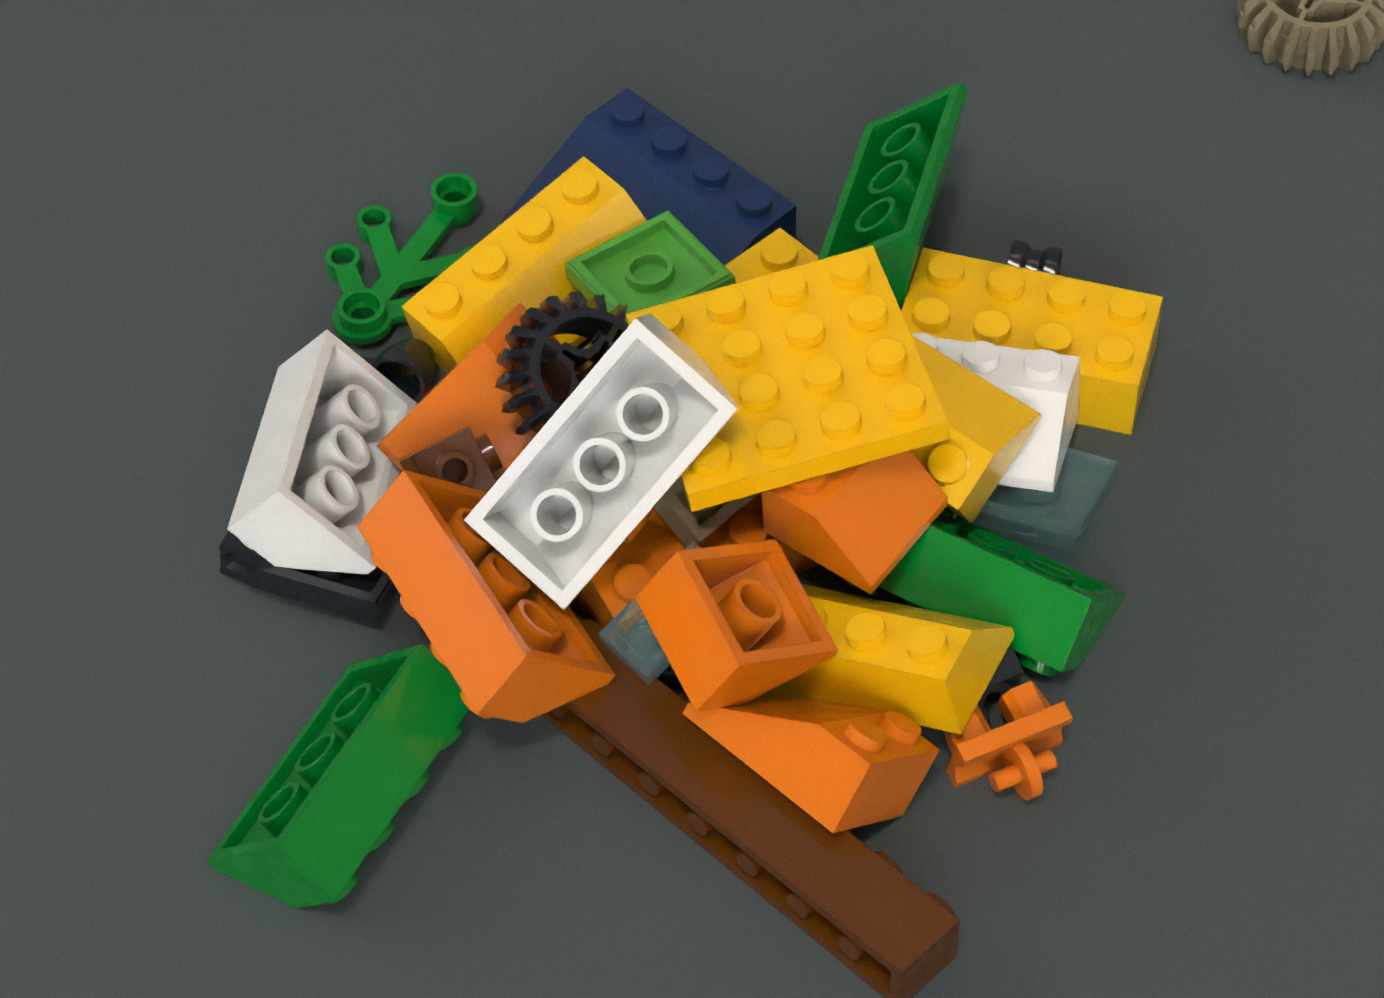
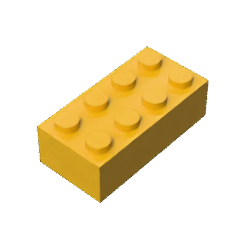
(1037, 310)

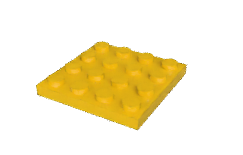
(816, 372)

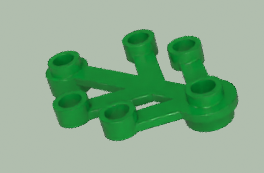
(369, 314)

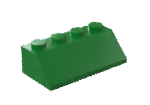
(897, 185)
(998, 581)
(344, 779)

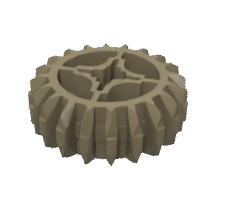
(1312, 32)

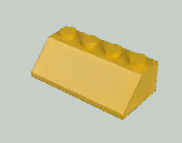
(521, 262)
(984, 431)
(902, 659)

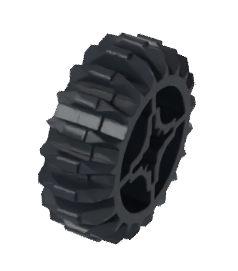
(537, 357)

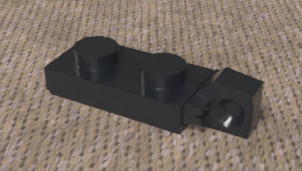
(348, 593)

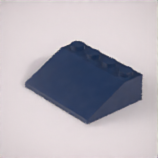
(674, 172)

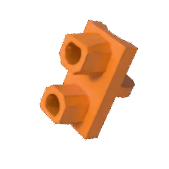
(1013, 752)

